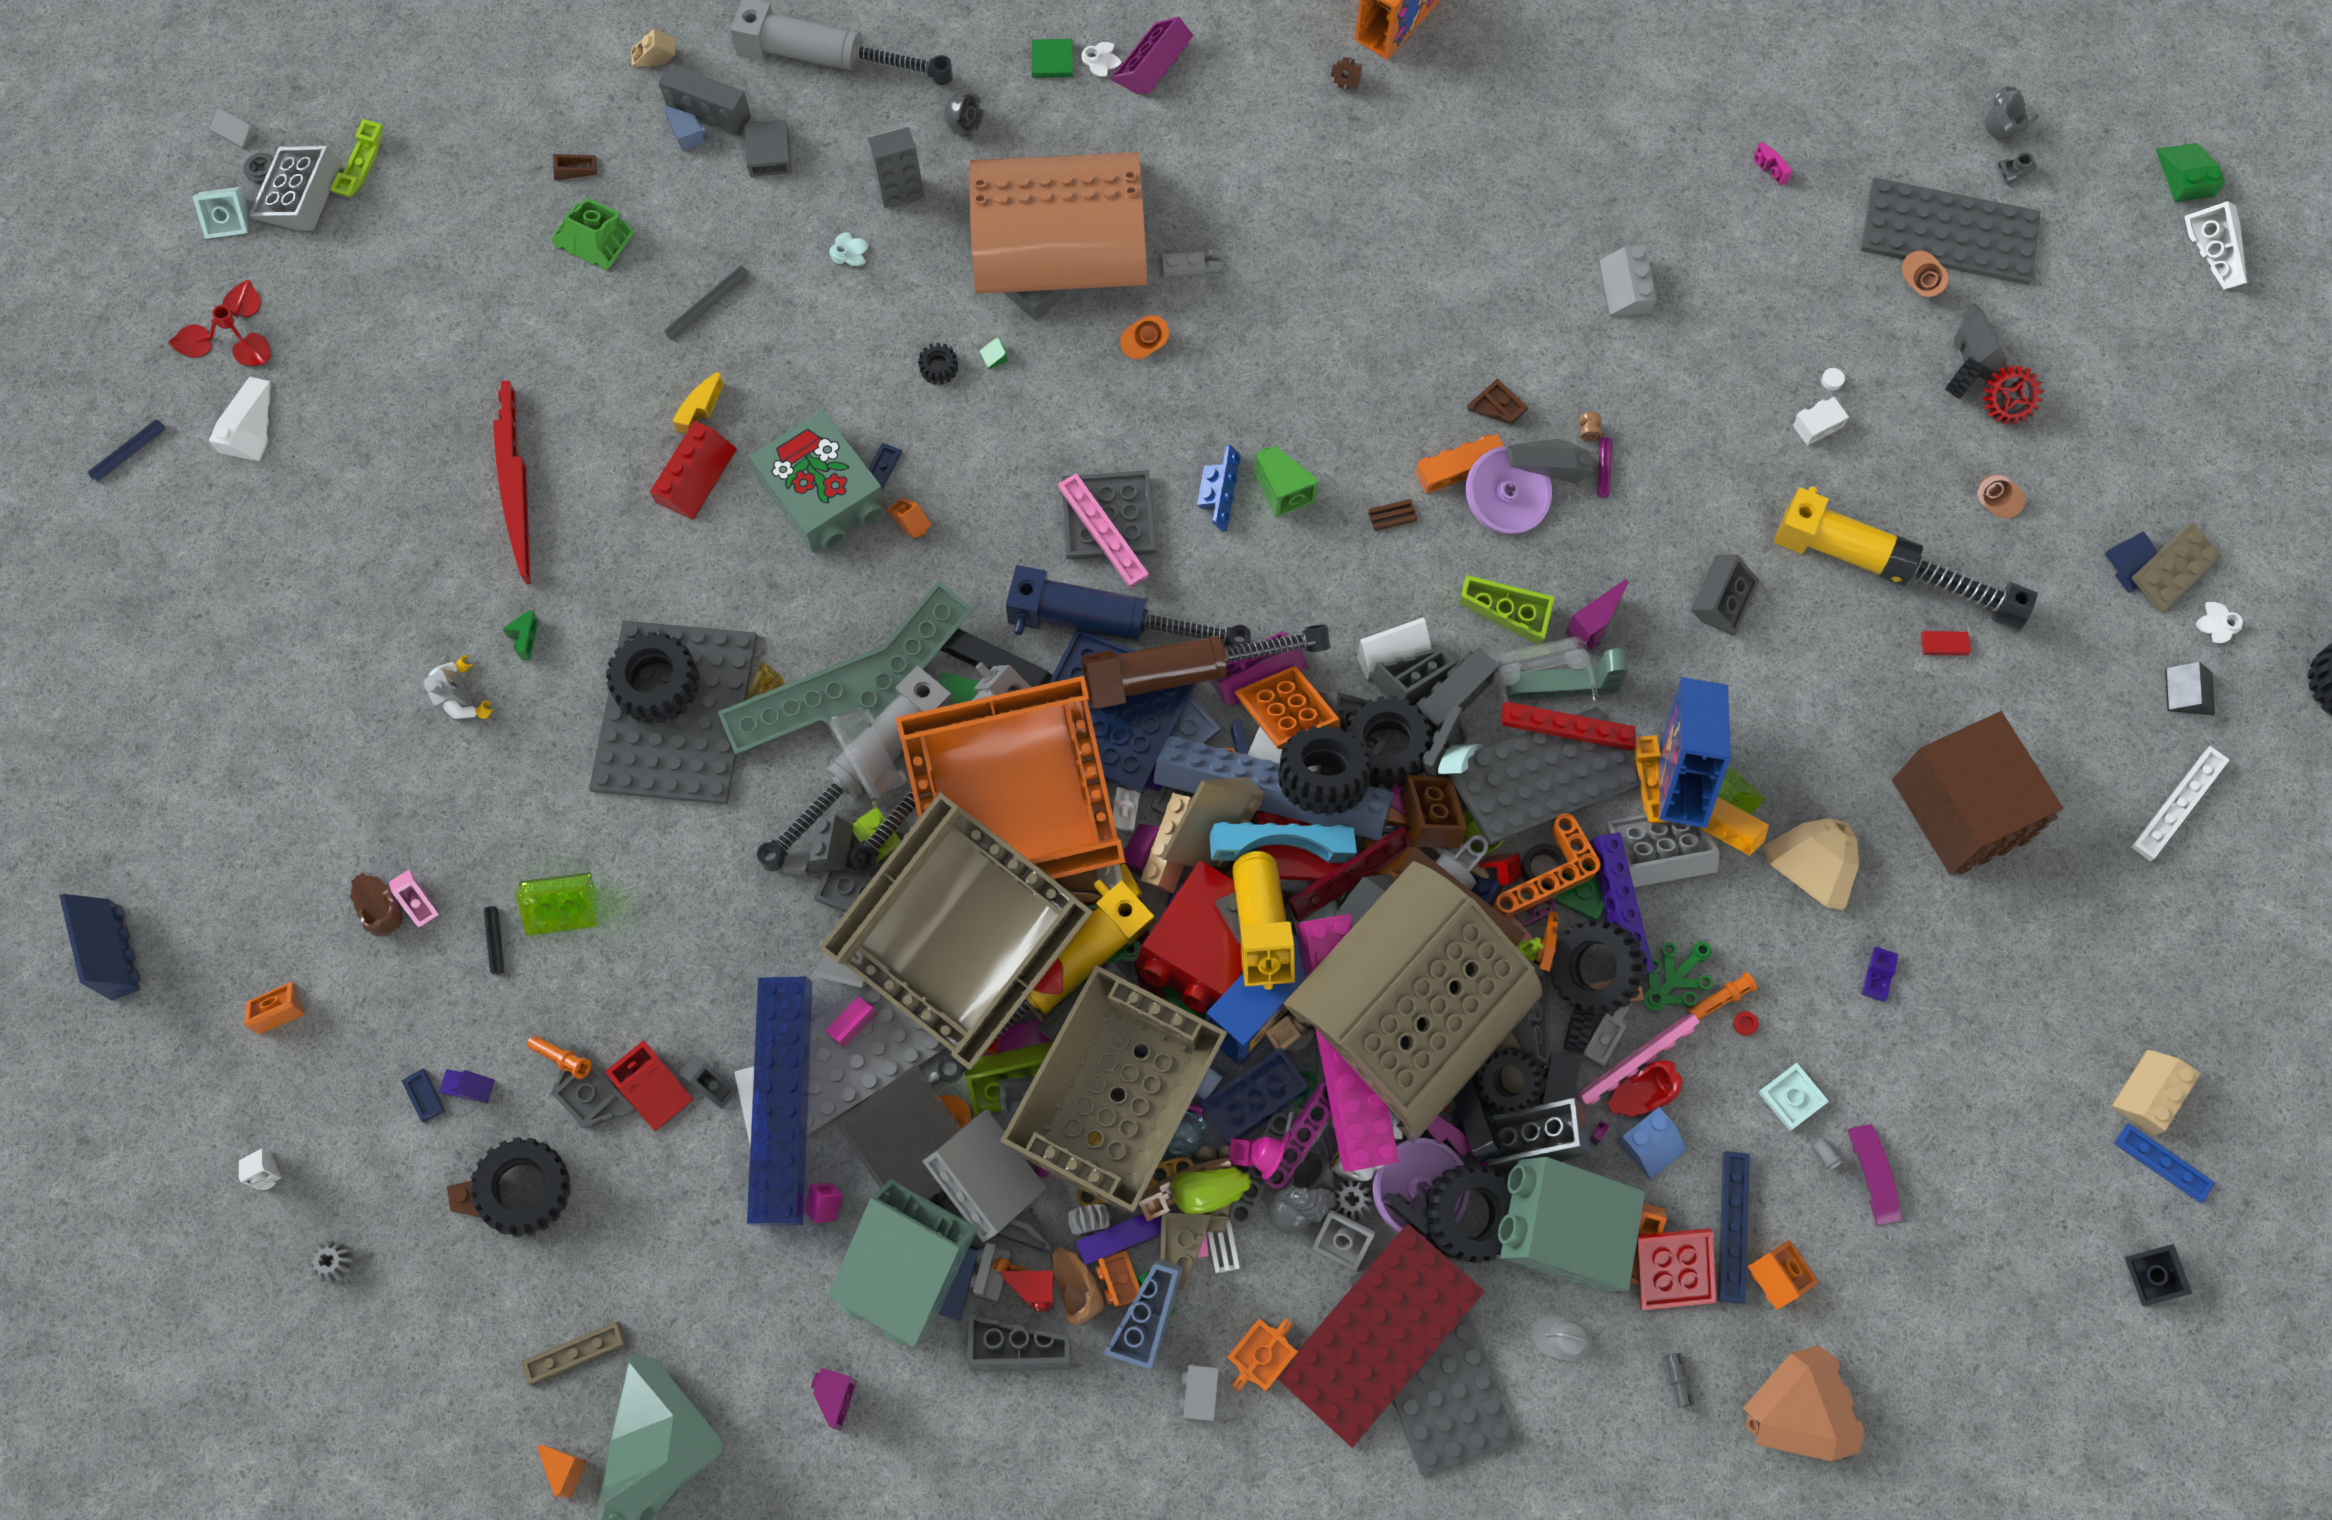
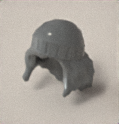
(2008, 114)
(1297, 1207)

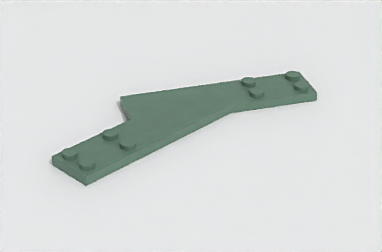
(852, 684)

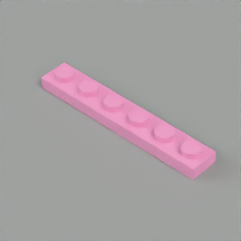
(1103, 531)
(1630, 1064)

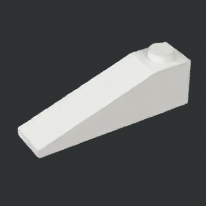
(244, 423)

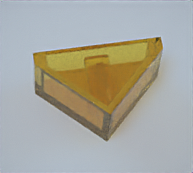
(764, 681)

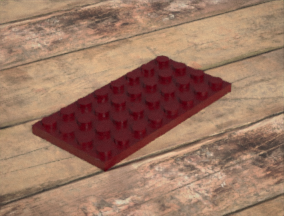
(1380, 1335)

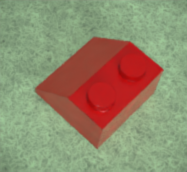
(1033, 1288)

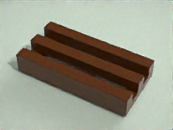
(1390, 507)

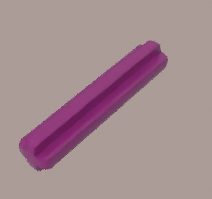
(1604, 467)

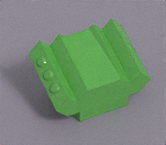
(593, 233)

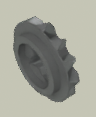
(250, 166)

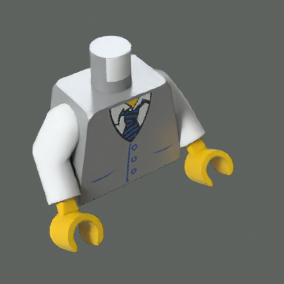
(450, 694)

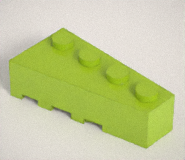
(1509, 606)

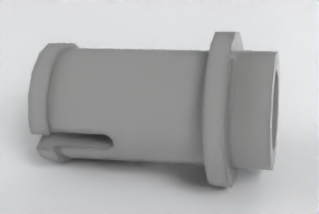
(1827, 1154)

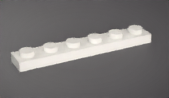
(2180, 803)

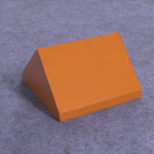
(273, 1009)
(561, 1469)

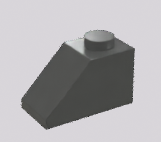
(707, 1081)

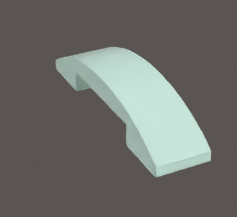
(1456, 758)

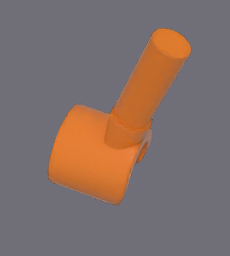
(1004, 1264)

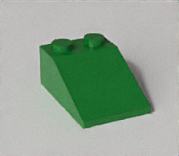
(2190, 172)

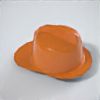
(1144, 337)

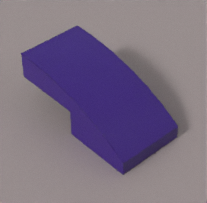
(1879, 974)

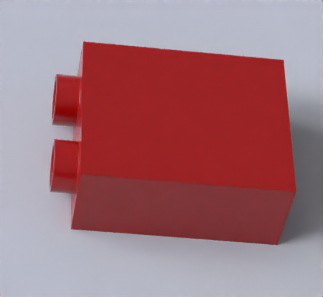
(1192, 943)

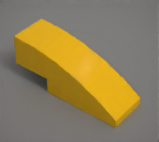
(698, 403)

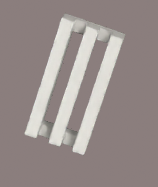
(1226, 1268)

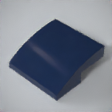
(2130, 558)

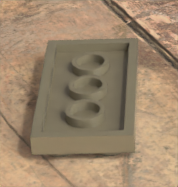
(2176, 567)

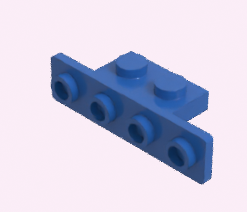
(1218, 487)

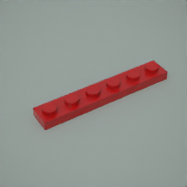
(1568, 726)

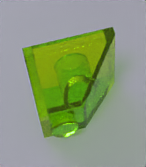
(1740, 792)

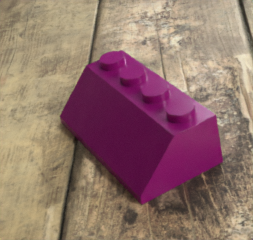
(1153, 55)
(1252, 670)

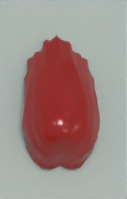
(1647, 1090)

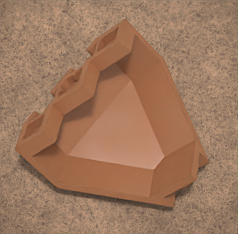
(1806, 1408)

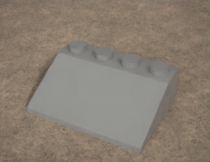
(296, 187)
(1664, 850)

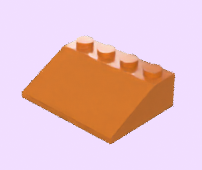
(1286, 705)

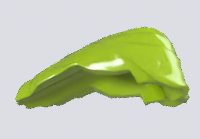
(1209, 1189)

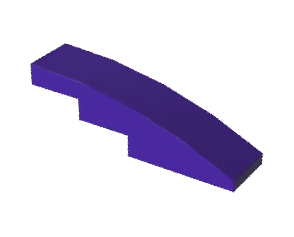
(1119, 1238)

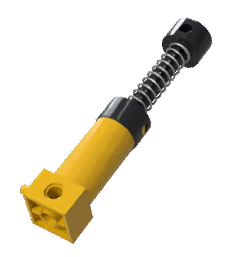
(1890, 556)

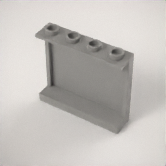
(984, 1176)

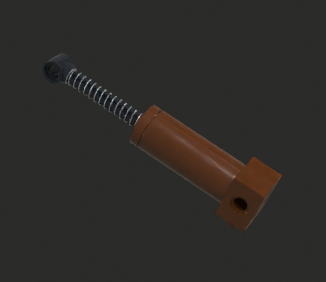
(1114, 676)

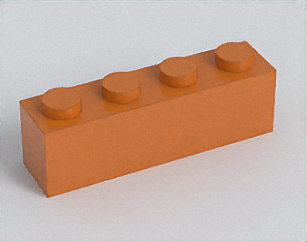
(1454, 464)

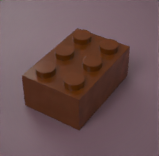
(1433, 811)

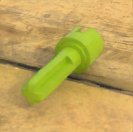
(1530, 948)

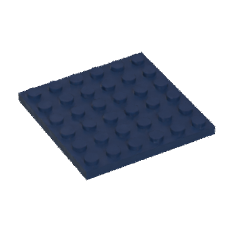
(1129, 732)

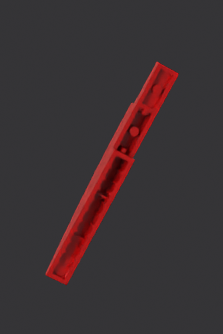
(512, 479)

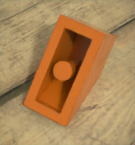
(909, 517)

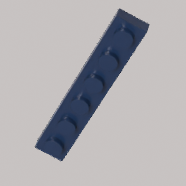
(1734, 1227)

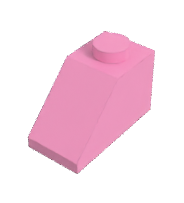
(413, 898)

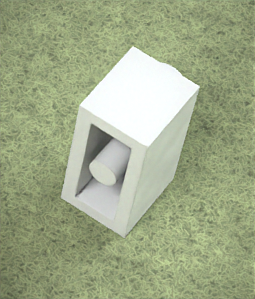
(1820, 420)

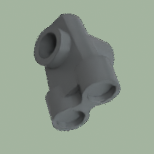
(2019, 167)

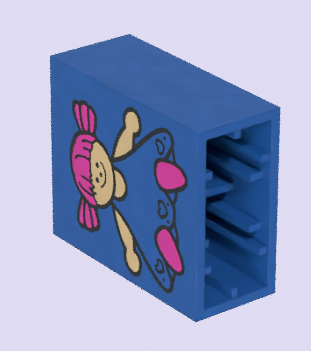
(1694, 752)

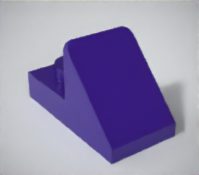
(467, 1085)

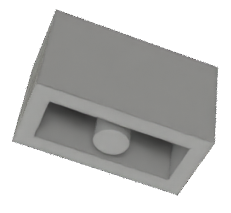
(1200, 1393)

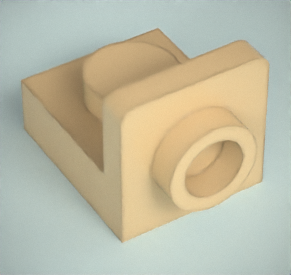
(1286, 1032)

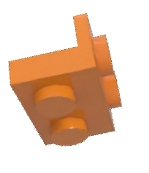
(1119, 1278)

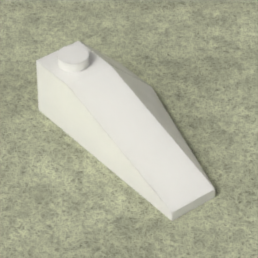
(2220, 241)

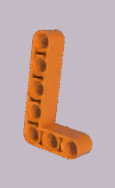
(1554, 877)

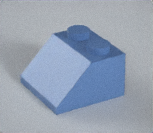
(1653, 1143)

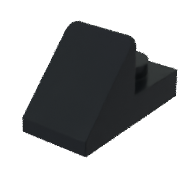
(1414, 1214)

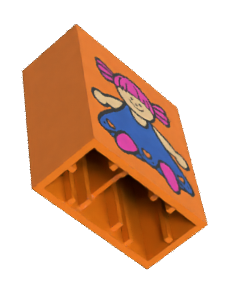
(1388, 23)

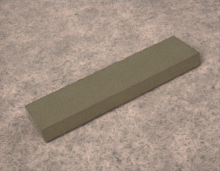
(573, 1353)

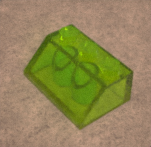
(557, 903)

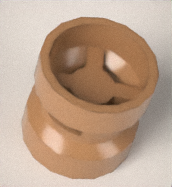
(1590, 426)

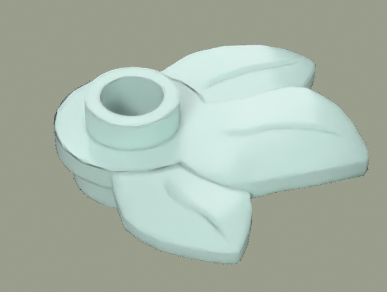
(848, 250)

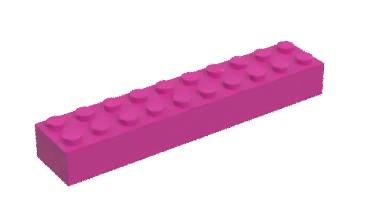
(1358, 1113)

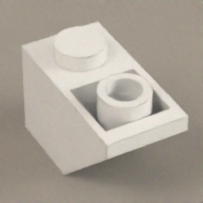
(259, 1170)

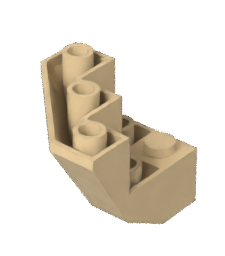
(1818, 859)

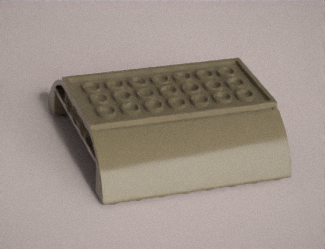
(1400, 969)

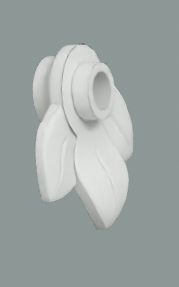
(1102, 58)
(2216, 622)

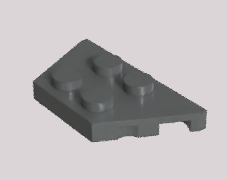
(591, 1098)

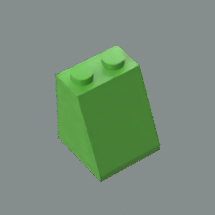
(1284, 481)

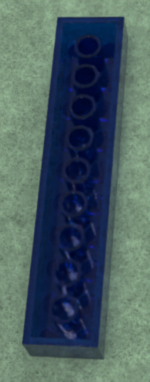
(780, 1102)

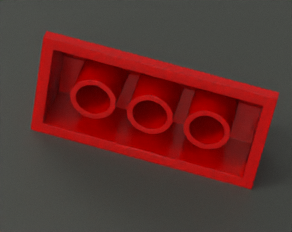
(693, 470)

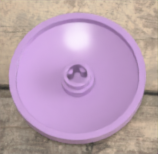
(1504, 496)
(1413, 1175)

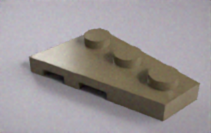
(1182, 1240)

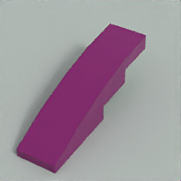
(1021, 1036)
(1442, 1129)

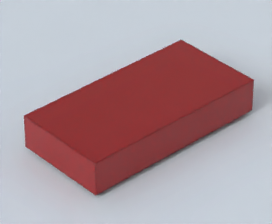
(1945, 643)

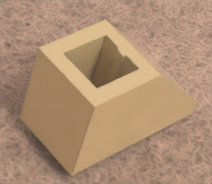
(653, 49)

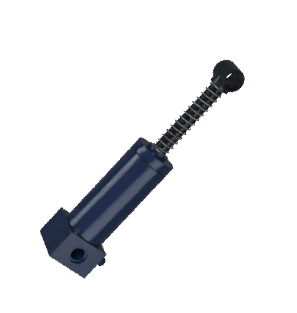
(1038, 600)

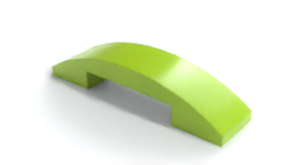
(361, 159)

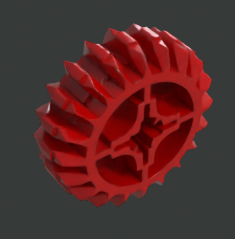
(2018, 386)

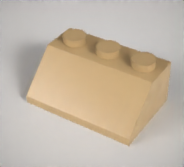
(2155, 1091)

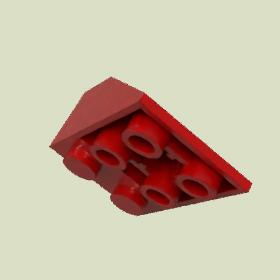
(649, 1085)

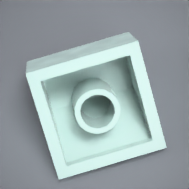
(222, 212)

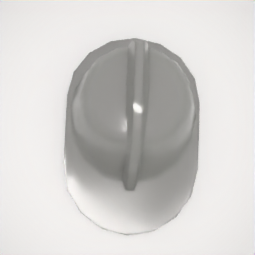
(1562, 1338)

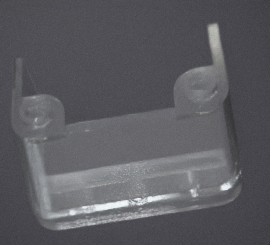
(1545, 655)
(868, 756)

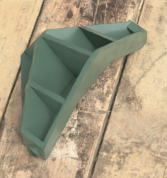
(653, 1444)

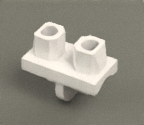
(1125, 809)

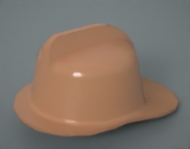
(1924, 273)
(2001, 496)

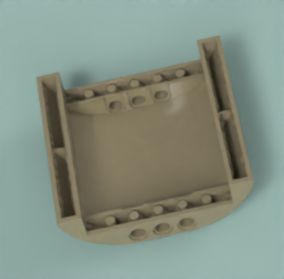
(956, 929)

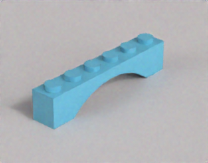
(1330, 843)

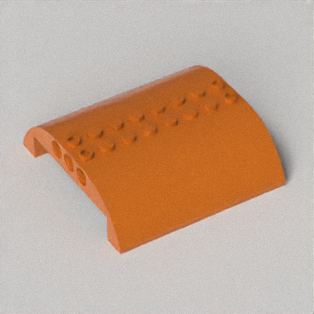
(1021, 769)

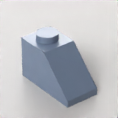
(685, 128)

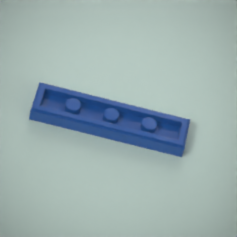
(2164, 1163)

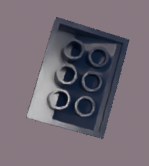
(100, 945)

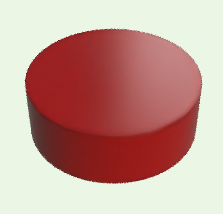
(1745, 1023)

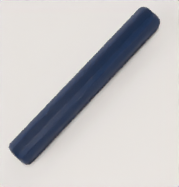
(126, 450)

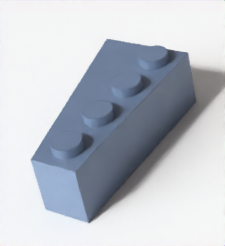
(1145, 1323)

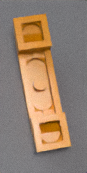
(1647, 767)

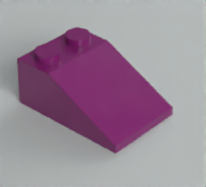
(1594, 618)

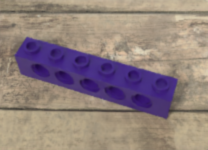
(1618, 890)

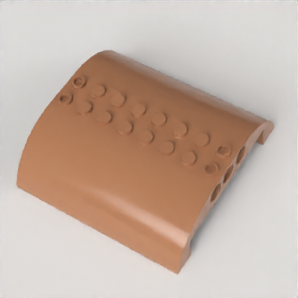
(1057, 222)

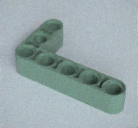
(1571, 683)

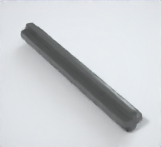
(706, 302)

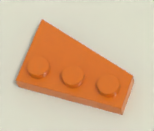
(1548, 940)

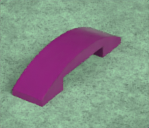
(1877, 1174)

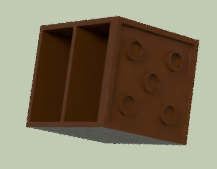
(1977, 794)

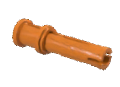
(1731, 992)
(566, 1059)

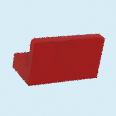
(1507, 866)

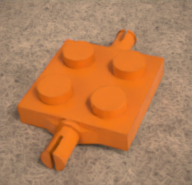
(1262, 1355)

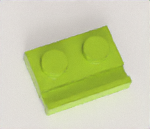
(867, 825)

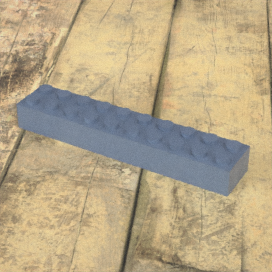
(1187, 763)

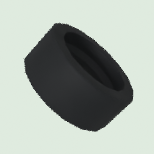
(1541, 849)

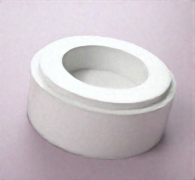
(1833, 379)

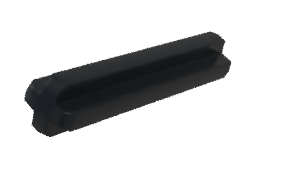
(493, 940)

